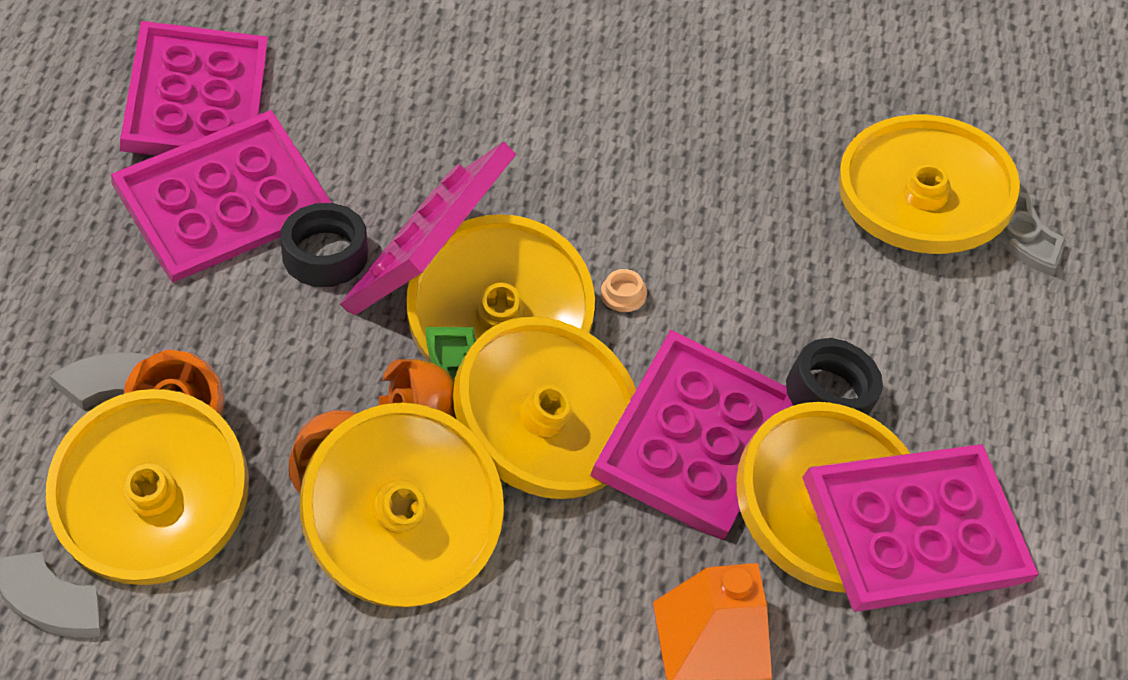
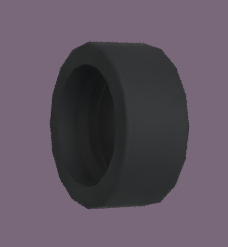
(327, 269)
(843, 360)

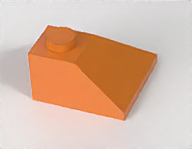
(715, 626)

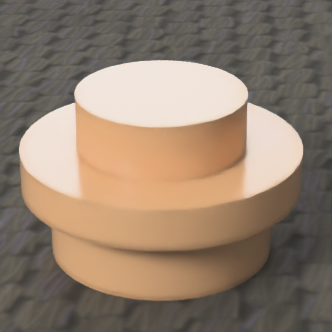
(623, 291)

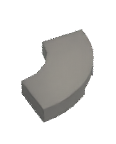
(1030, 239)
(96, 377)
(47, 600)

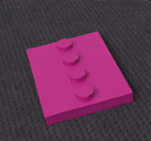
(189, 85)
(217, 194)
(428, 228)
(687, 434)
(918, 527)

